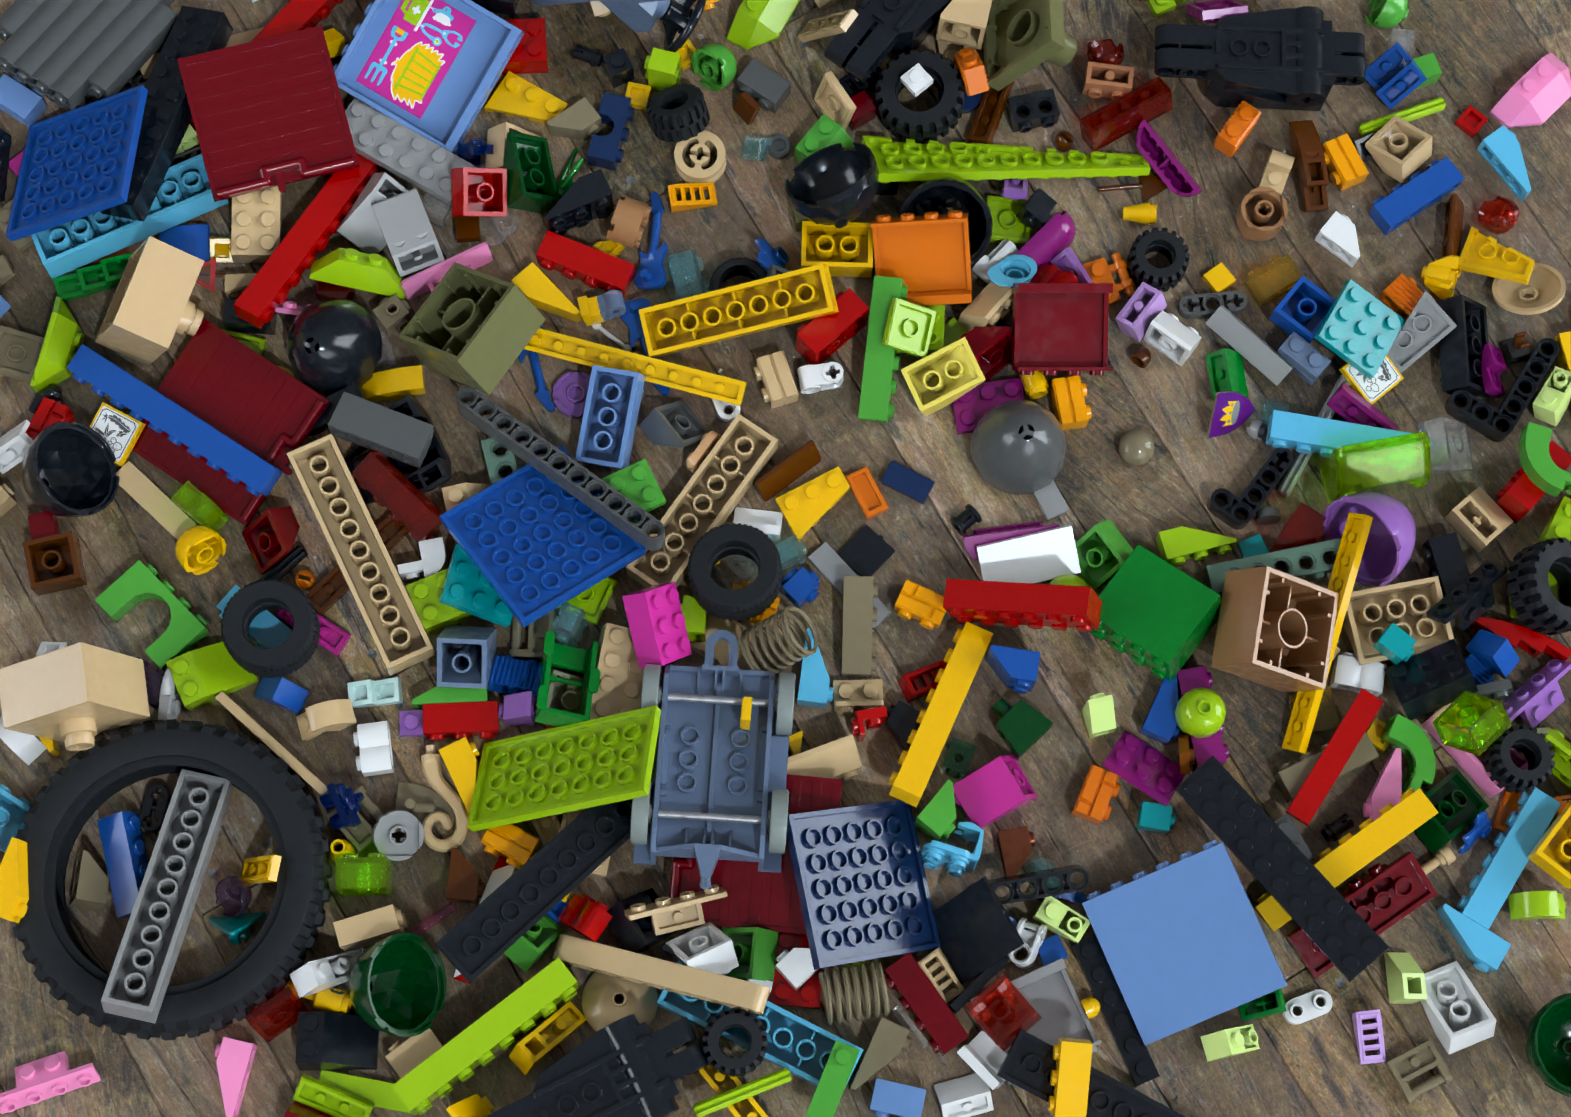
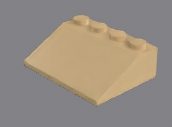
(1401, 603)

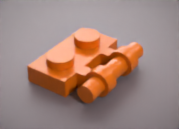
(1101, 272)

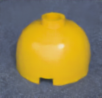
(199, 548)

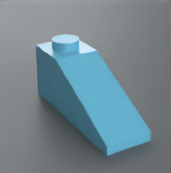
(1505, 156)
(814, 680)
(1477, 943)

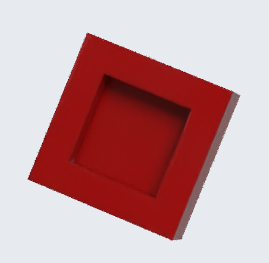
(1471, 121)

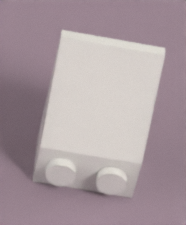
(1456, 1009)

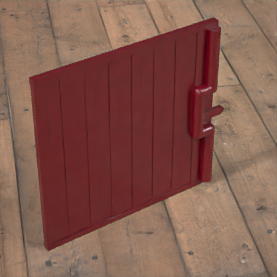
(268, 113)
(240, 398)
(757, 897)

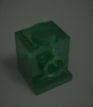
(962, 749)

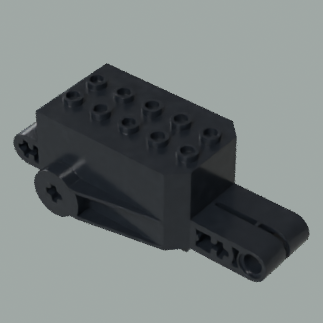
(883, 31)
(1263, 58)
(616, 1074)

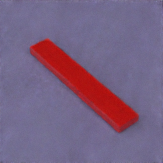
(1334, 757)

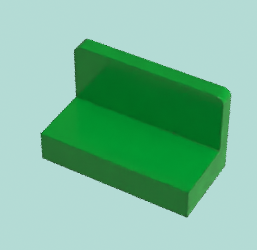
(1226, 372)

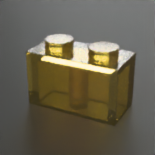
(1272, 280)

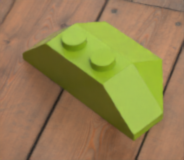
(760, 22)
(358, 271)
(58, 348)
(1562, 752)

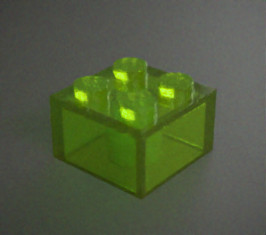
(1472, 723)
(364, 875)

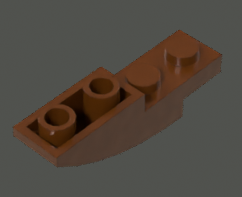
(1310, 164)

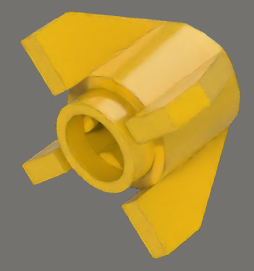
(1441, 276)

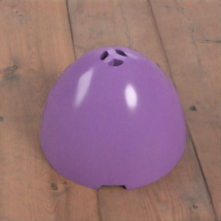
(1389, 538)

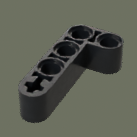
(1257, 487)

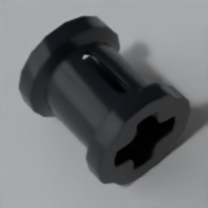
(957, 522)

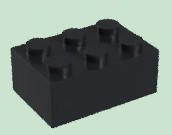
(1431, 679)

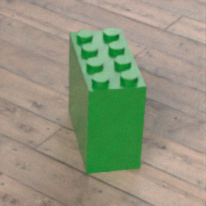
(1156, 613)

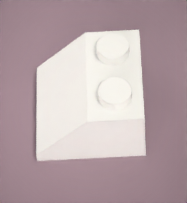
(1172, 337)
(707, 949)

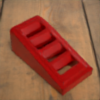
(916, 691)

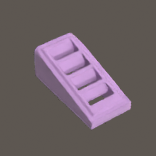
(1357, 1018)

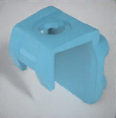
(954, 858)

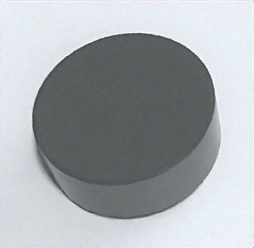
(780, 147)
(1268, 516)

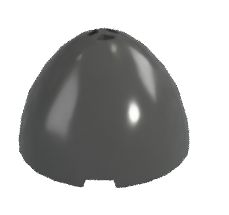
(1013, 462)

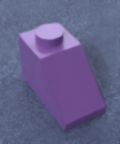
(518, 709)

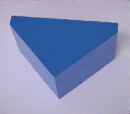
(1494, 652)
(282, 693)

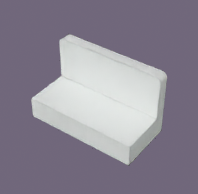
(14, 446)
(766, 521)
(984, 1059)
(964, 1096)

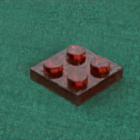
(276, 1014)

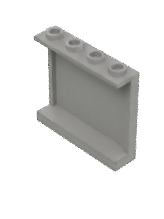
(1058, 1005)

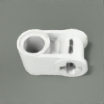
(818, 378)
(1033, 937)

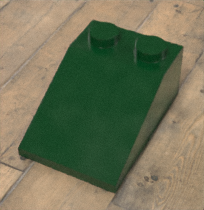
(529, 173)
(1457, 807)

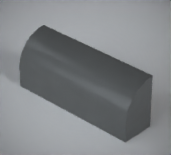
(381, 429)

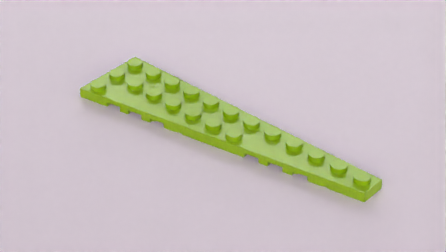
(978, 161)

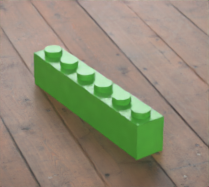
(880, 360)

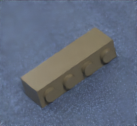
(857, 626)
(1293, 776)

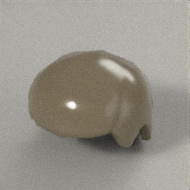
(1136, 447)

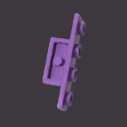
(1538, 695)

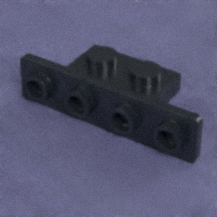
(1469, 598)

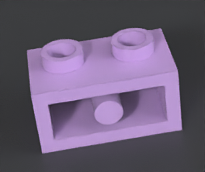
(1140, 311)

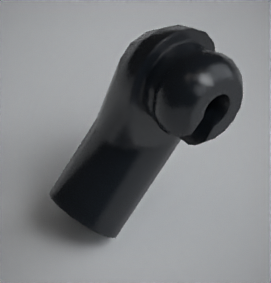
(49, 392)

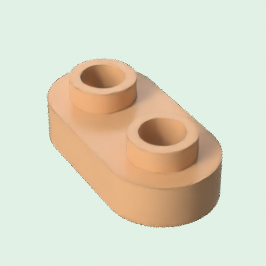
(706, 444)

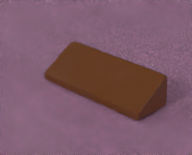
(1453, 226)
(787, 471)

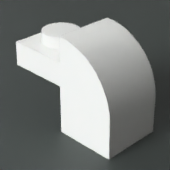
(432, 561)
(24, 745)

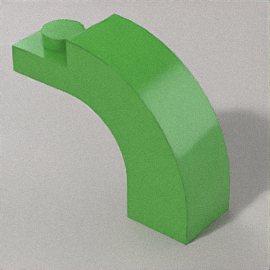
(1538, 463)
(1415, 748)

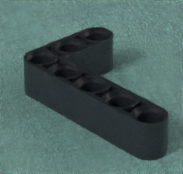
(1514, 397)
(1038, 879)

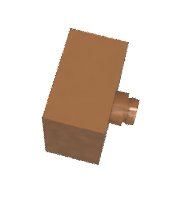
(1275, 629)

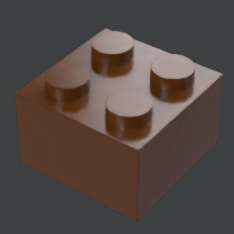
(54, 563)

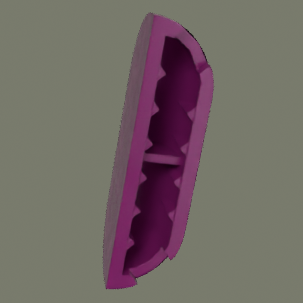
(1165, 162)
(1050, 239)
(998, 533)

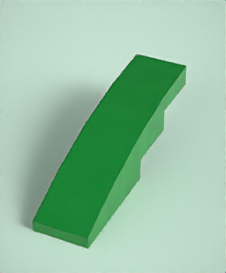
(91, 278)

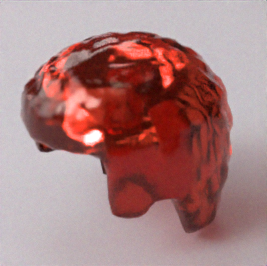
(1105, 52)
(1498, 215)

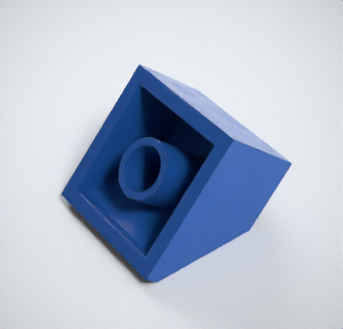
(1014, 667)

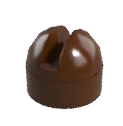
(1061, 144)
(1141, 357)

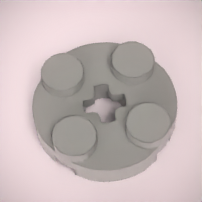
(386, 844)

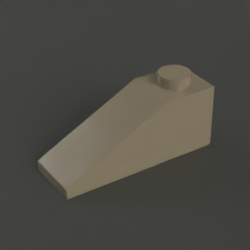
(883, 1048)

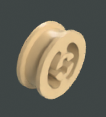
(701, 170)

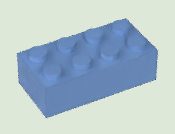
(610, 417)

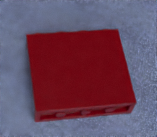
(1060, 328)

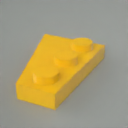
(524, 99)
(1489, 258)
(810, 501)

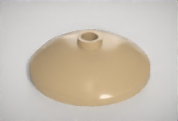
(1541, 294)
(601, 1008)

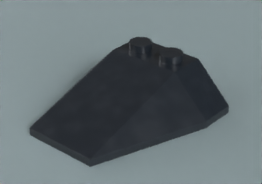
(436, 464)

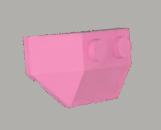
(1535, 94)

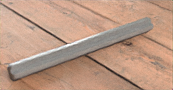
(1301, 459)

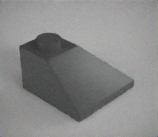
(673, 425)

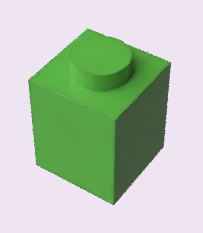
(1430, 68)

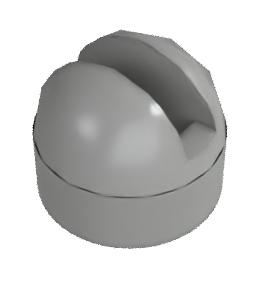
(1257, 429)

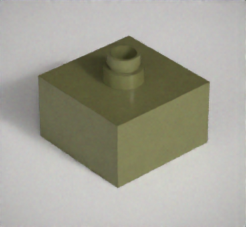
(472, 328)

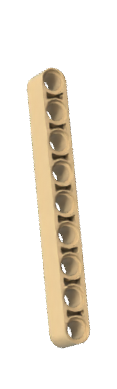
(662, 974)

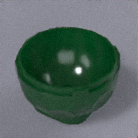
(1546, 1044)

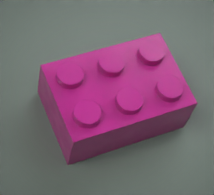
(657, 624)

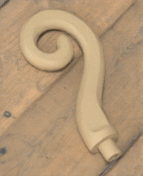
(433, 774)

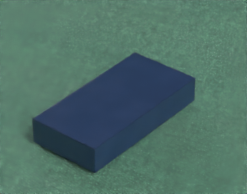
(907, 482)

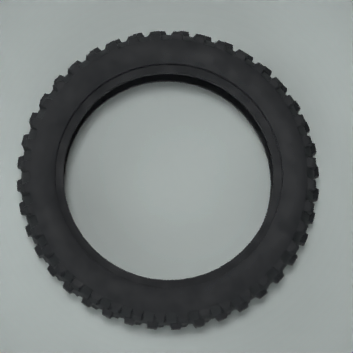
(132, 757)

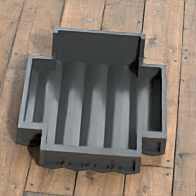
(81, 44)

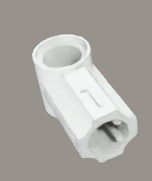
(1003, 250)

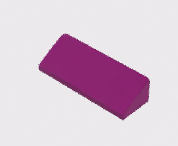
(1357, 409)

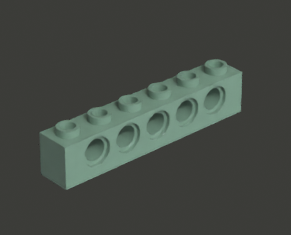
(1289, 558)

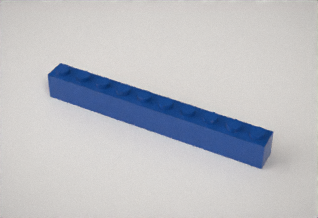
(175, 420)

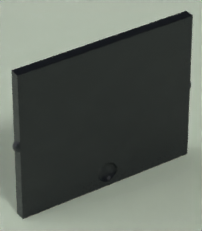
(975, 930)

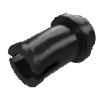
(588, 55)
(1336, 828)

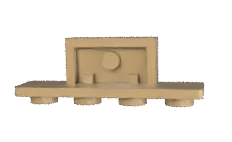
(676, 913)

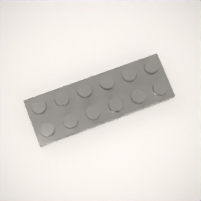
(403, 151)

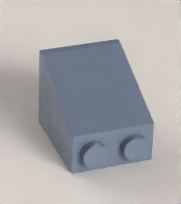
(465, 656)

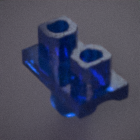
(346, 804)

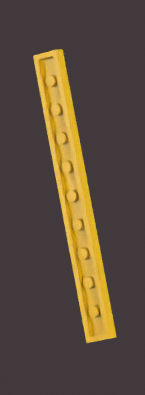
(653, 369)
(1341, 582)

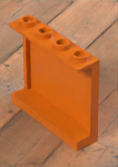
(927, 253)

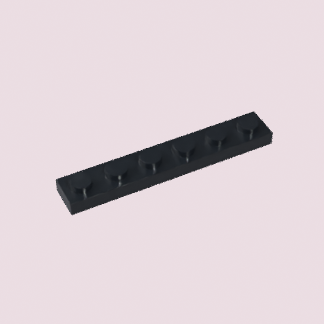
(1115, 1011)

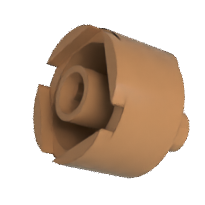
(1261, 214)
(627, 222)

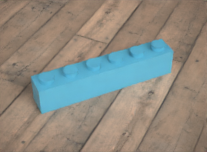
(1319, 434)
(1509, 857)

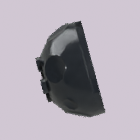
(834, 184)

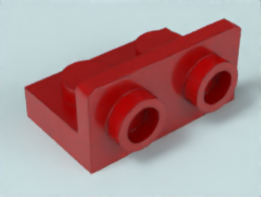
(867, 718)

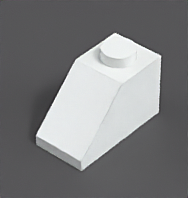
(1340, 238)
(795, 966)

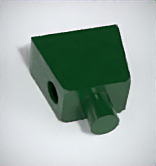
(1020, 726)

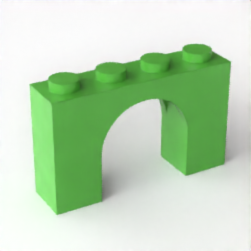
(141, 584)

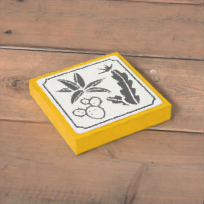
(1376, 387)
(117, 430)

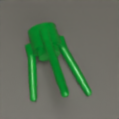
(564, 183)

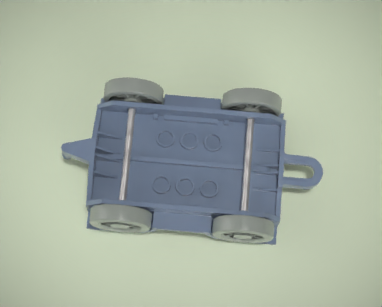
(712, 783)

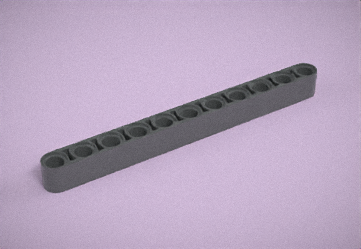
(564, 477)

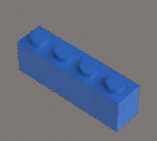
(1416, 195)
(124, 858)

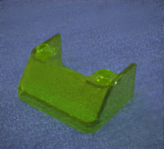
(1377, 464)

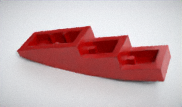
(1523, 638)

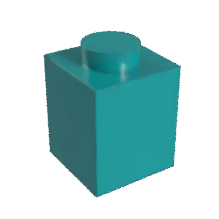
(1395, 644)
(1155, 818)

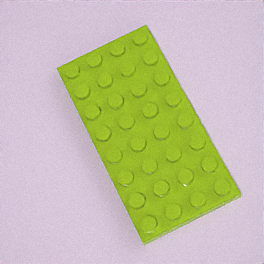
(565, 769)

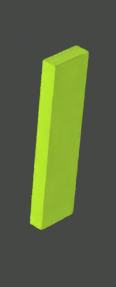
(368, 1089)

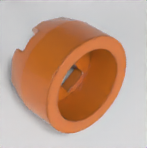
(304, 584)

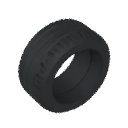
(736, 267)

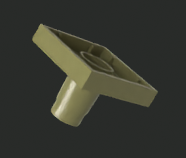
(1022, 37)

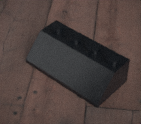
(1463, 346)

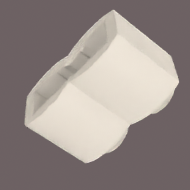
(1353, 677)
(374, 748)

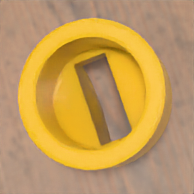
(1091, 1006)

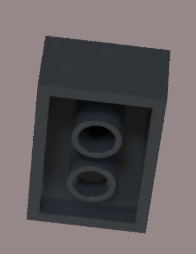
(335, 1042)

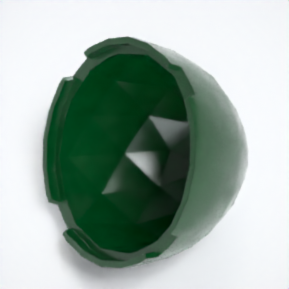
(398, 985)

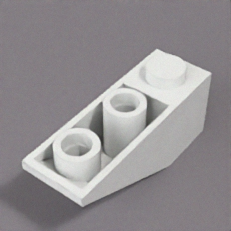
(324, 973)

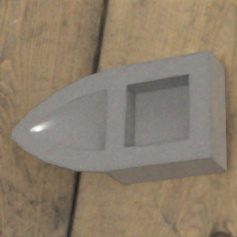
(169, 699)

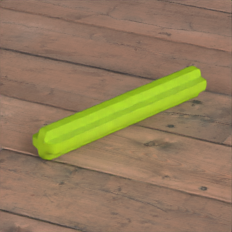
(1407, 114)
(742, 1092)

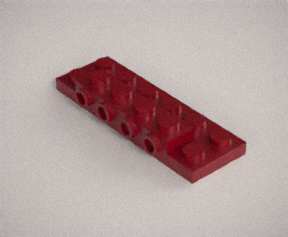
(1379, 898)

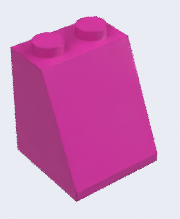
(994, 791)

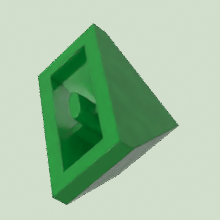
(1264, 1006)

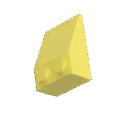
(943, 376)

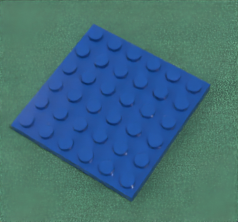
(77, 163)
(537, 542)

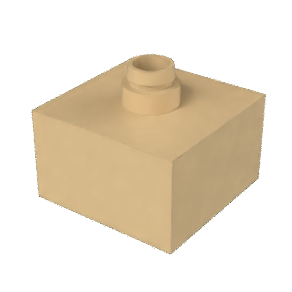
(152, 302)
(73, 694)

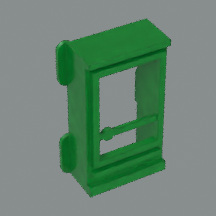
(572, 659)

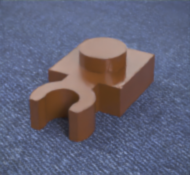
(1186, 755)

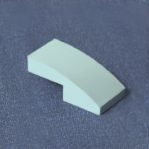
(375, 693)

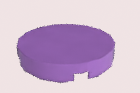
(571, 393)

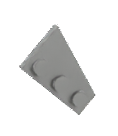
(1421, 331)

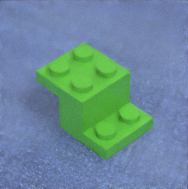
(638, 485)

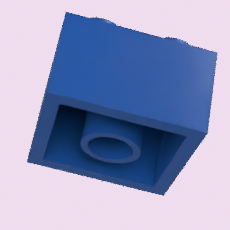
(1302, 309)

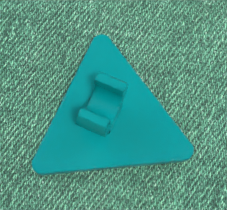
(237, 926)

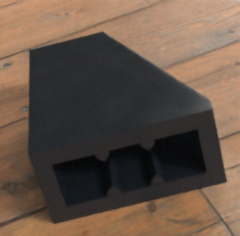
(901, 722)

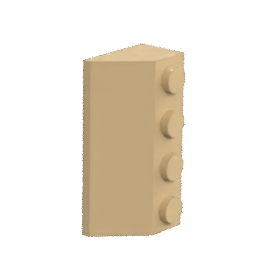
(829, 760)

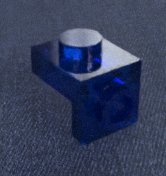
(472, 150)

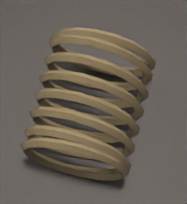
(785, 626)
(880, 994)

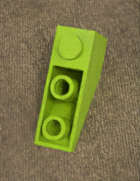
(1188, 543)

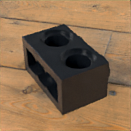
(1030, 105)

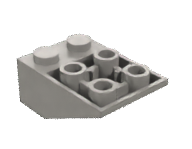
(360, 222)
(408, 232)

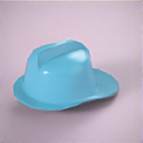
(1013, 270)

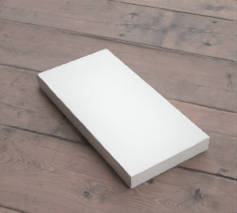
(1030, 557)

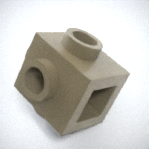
(392, 314)

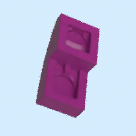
(1491, 365)

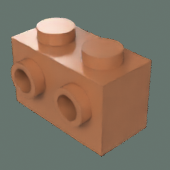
(1107, 80)

